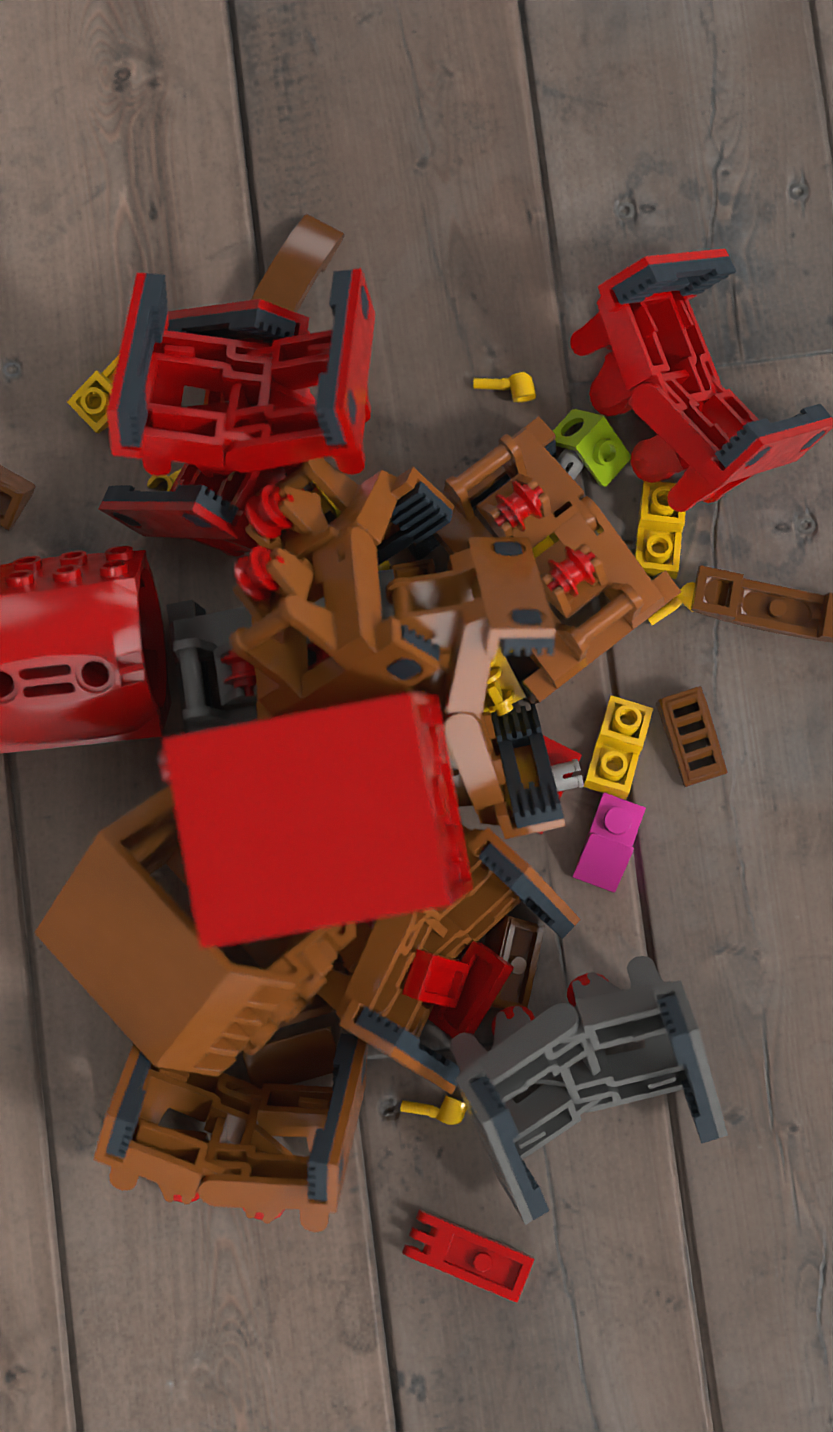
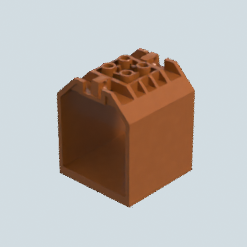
(145, 955)

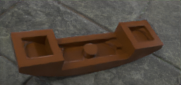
(299, 263)
(763, 605)

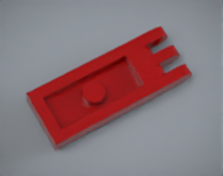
(470, 1256)

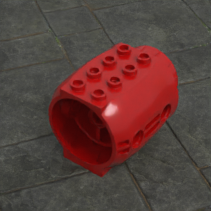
(81, 651)

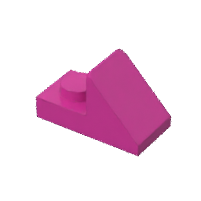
(609, 842)

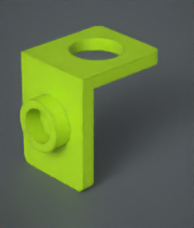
(594, 444)

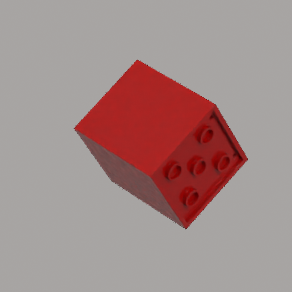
(318, 819)

